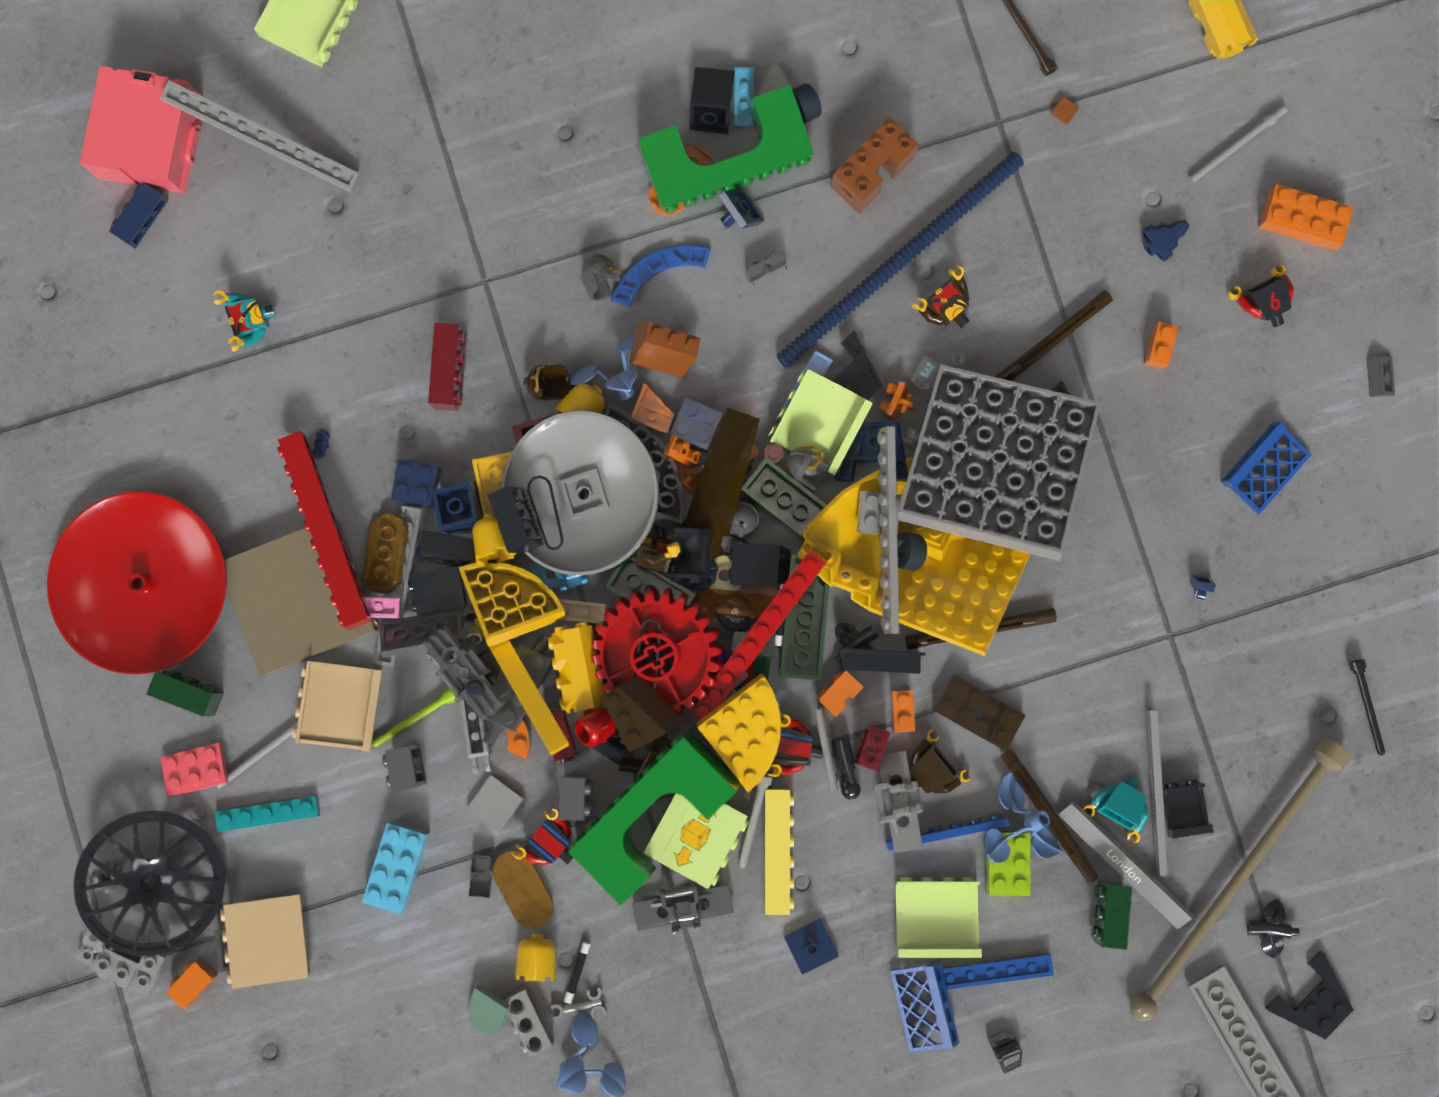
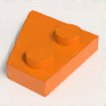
(652, 411)

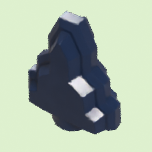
(1163, 238)

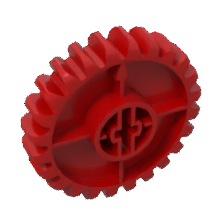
(680, 628)

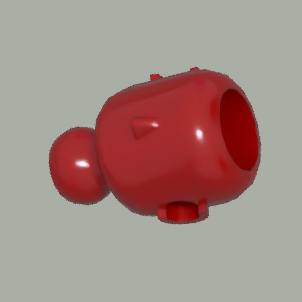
(594, 726)

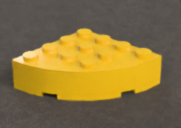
(509, 600)
(745, 731)

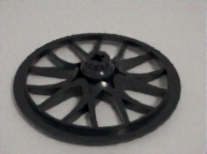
(141, 891)

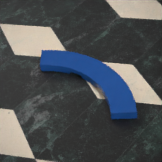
(655, 263)

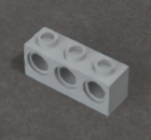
(538, 1026)

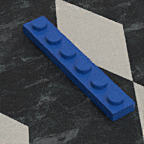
(957, 829)
(998, 971)

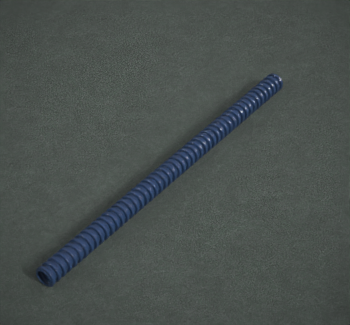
(900, 259)

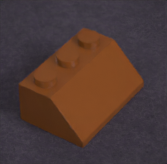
(664, 349)

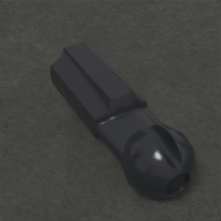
(845, 766)

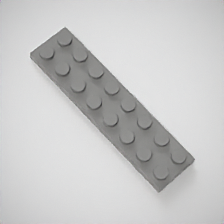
(1241, 1035)

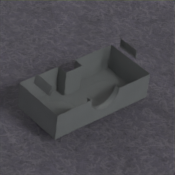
(757, 270)
(481, 884)

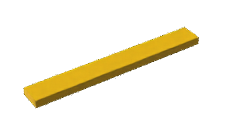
(528, 695)

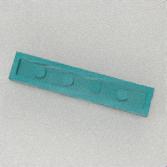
(267, 813)

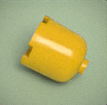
(582, 398)
(489, 541)
(536, 959)

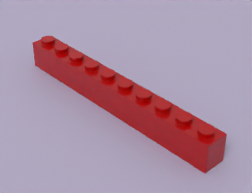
(324, 531)
(762, 631)

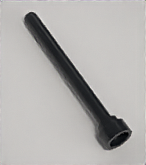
(1358, 668)

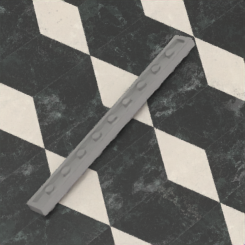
(258, 136)
(888, 525)

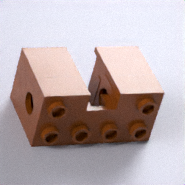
(857, 176)

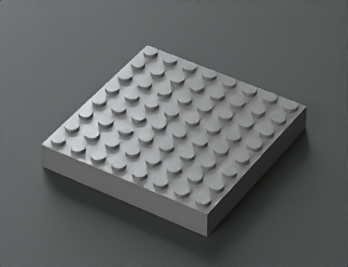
(999, 462)

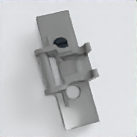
(906, 798)

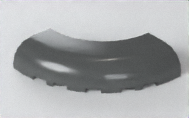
(671, 501)

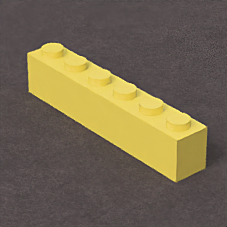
(777, 851)

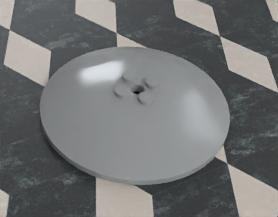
(594, 454)

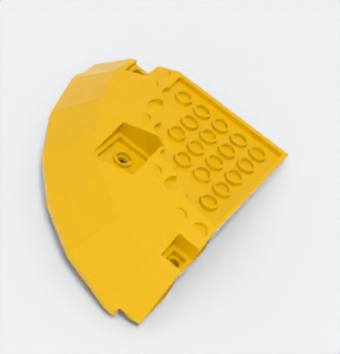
(951, 596)

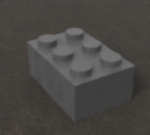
(404, 768)
(574, 797)

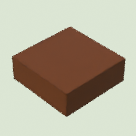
(1065, 110)

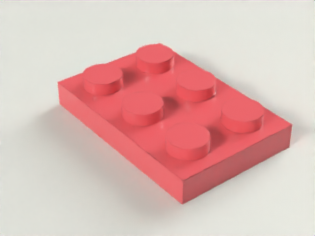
(194, 770)

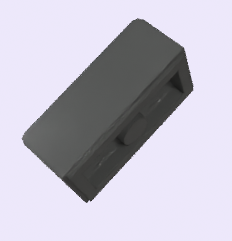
(1380, 376)

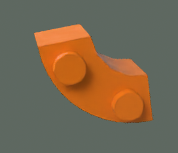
(521, 740)

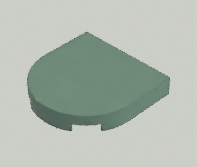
(487, 1011)

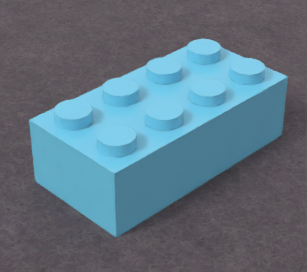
(395, 867)

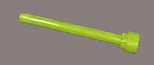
(446, 697)

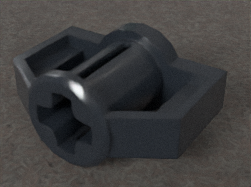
(997, 1051)

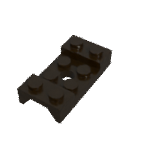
(998, 722)

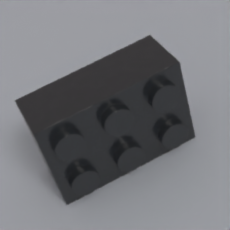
(516, 519)

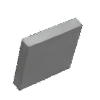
(495, 803)

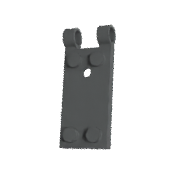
(409, 633)

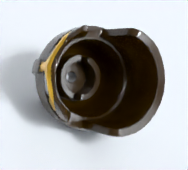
(548, 382)

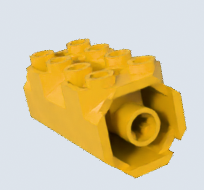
(1225, 26)
(576, 671)

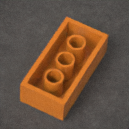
(1306, 217)

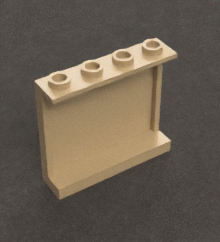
(337, 705)
(265, 941)

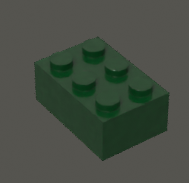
(185, 692)
(1112, 914)

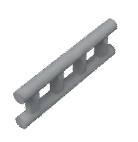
(826, 739)

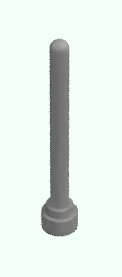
(762, 785)

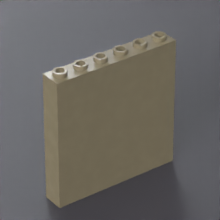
(286, 603)

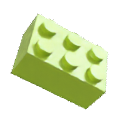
(1013, 874)

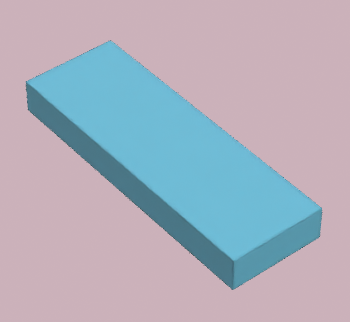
(742, 96)

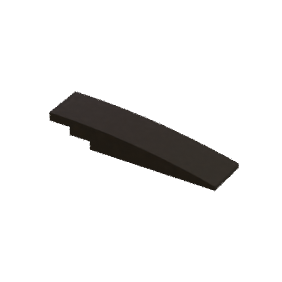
(723, 477)

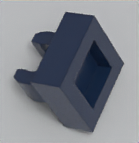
(1201, 586)

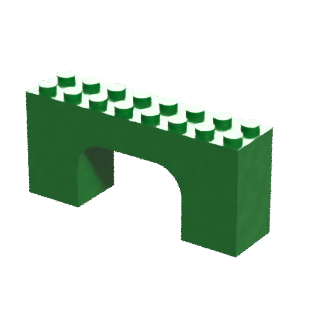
(780, 146)
(608, 846)

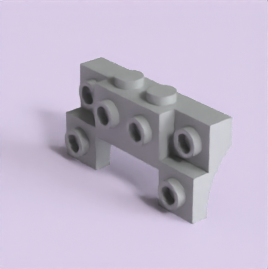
(124, 968)

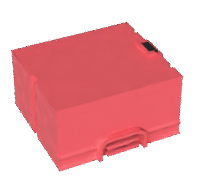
(138, 135)

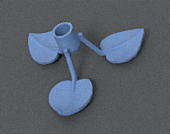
(621, 383)
(1042, 842)
(572, 1072)

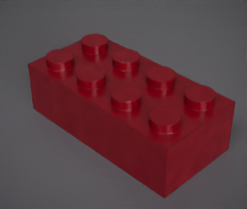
(447, 367)

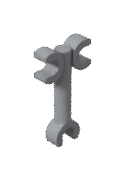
(595, 1003)

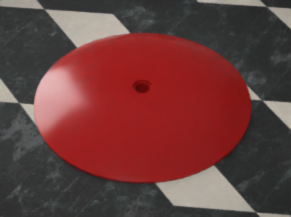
(97, 574)

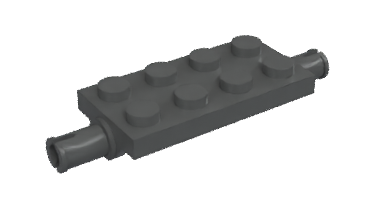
(512, 712)

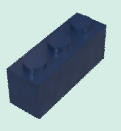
(138, 215)

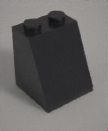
(711, 100)
(759, 565)

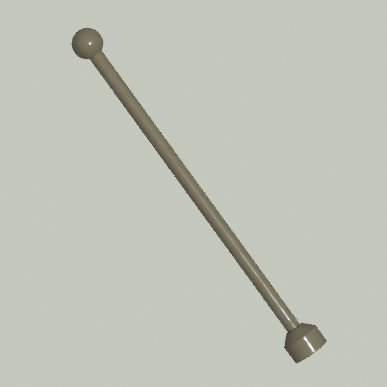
(1329, 757)

